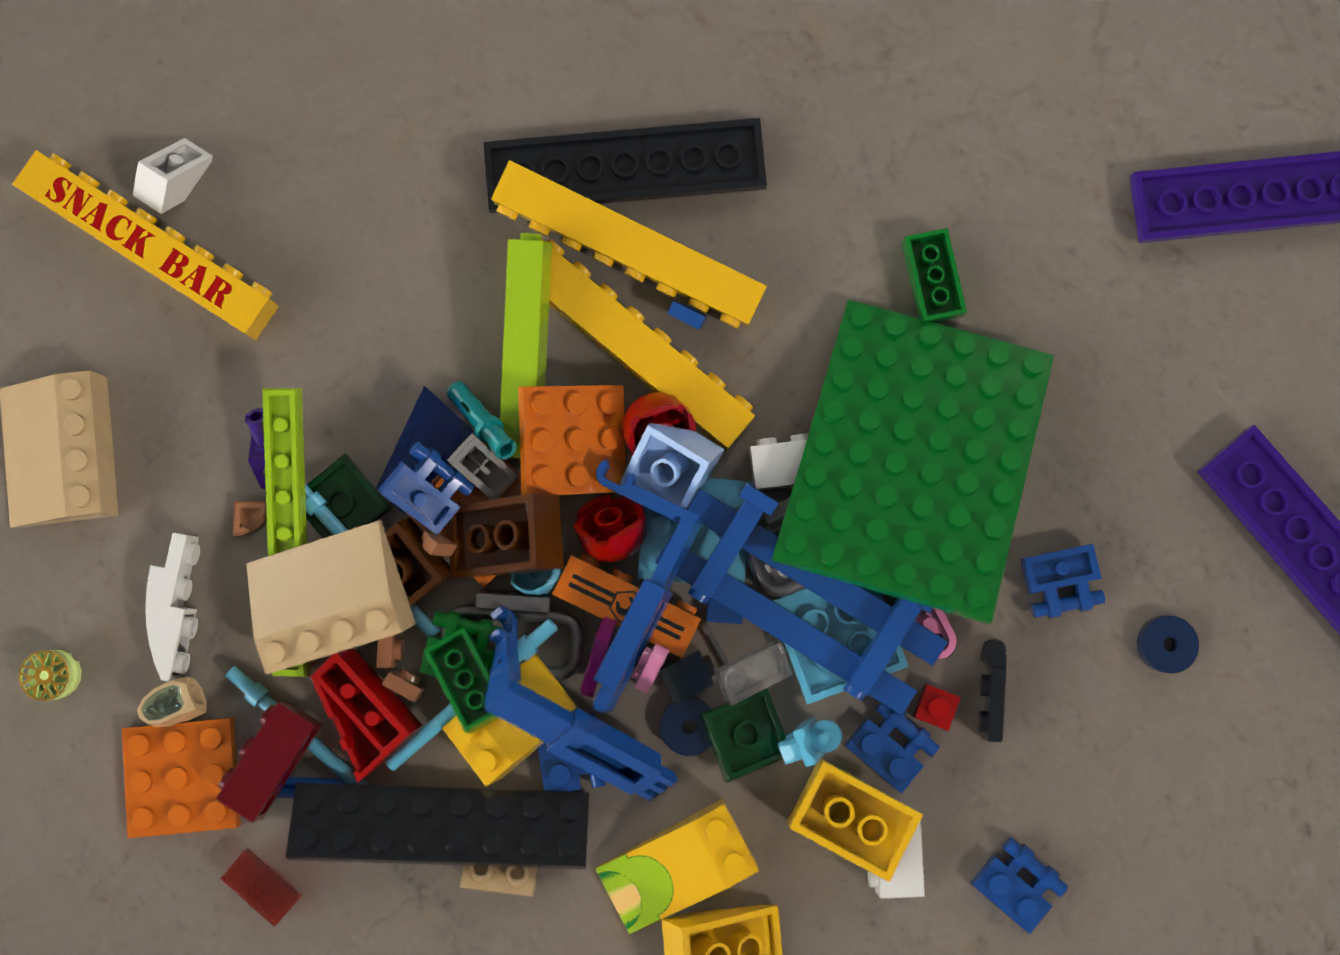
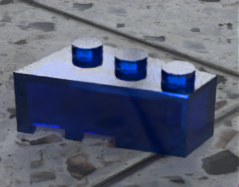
(433, 427)

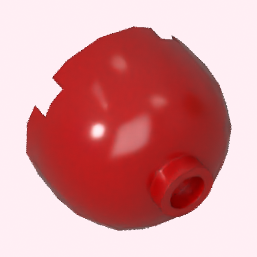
(656, 409)
(611, 528)

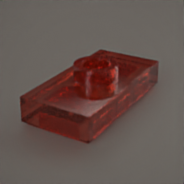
(261, 887)

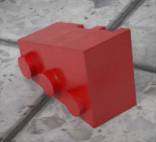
(363, 710)

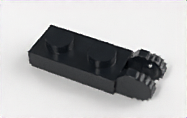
(993, 687)

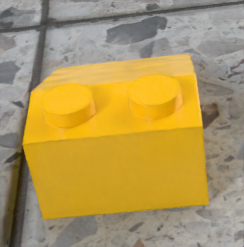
(500, 745)
(854, 819)
(724, 932)

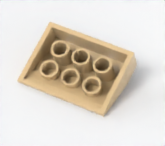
(58, 449)
(326, 597)

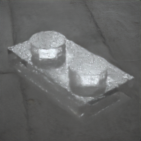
(753, 672)

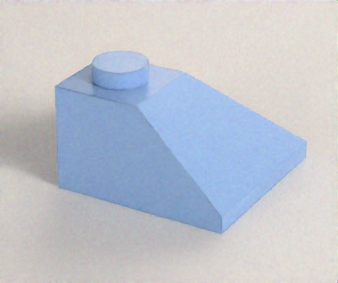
(673, 463)

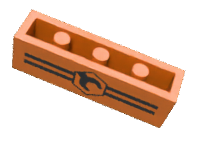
(612, 597)

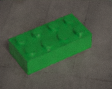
(934, 276)
(462, 677)

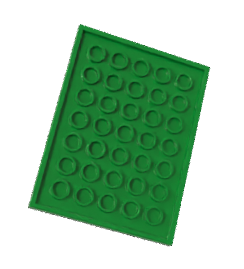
(916, 461)

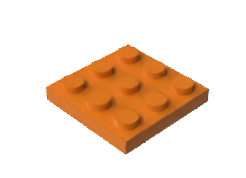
(567, 437)
(176, 777)

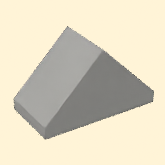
(482, 467)

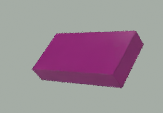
(598, 653)

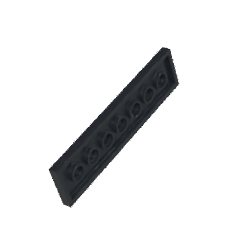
(640, 161)
(438, 826)

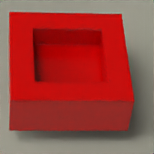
(936, 707)

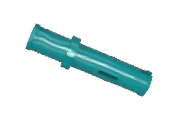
(487, 427)

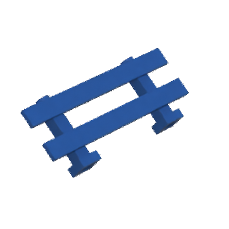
(893, 625)

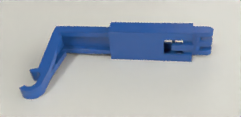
(652, 595)
(569, 734)

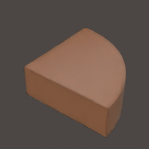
(248, 517)
(437, 544)

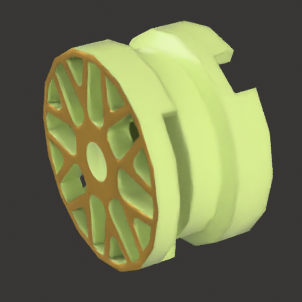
(50, 675)

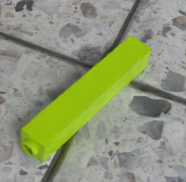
(524, 324)

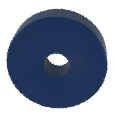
(1184, 644)
(671, 727)

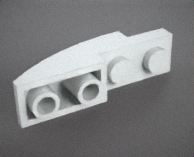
(167, 621)

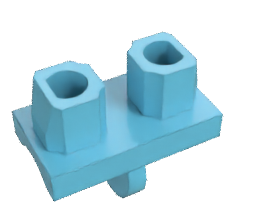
(810, 741)

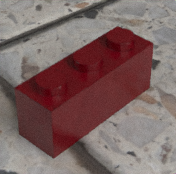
(268, 760)

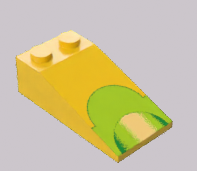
(678, 867)

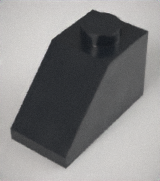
(688, 676)

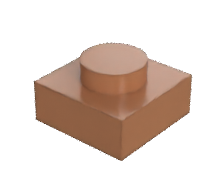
(390, 651)
(405, 684)

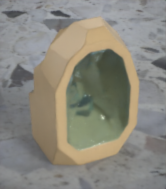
(173, 703)

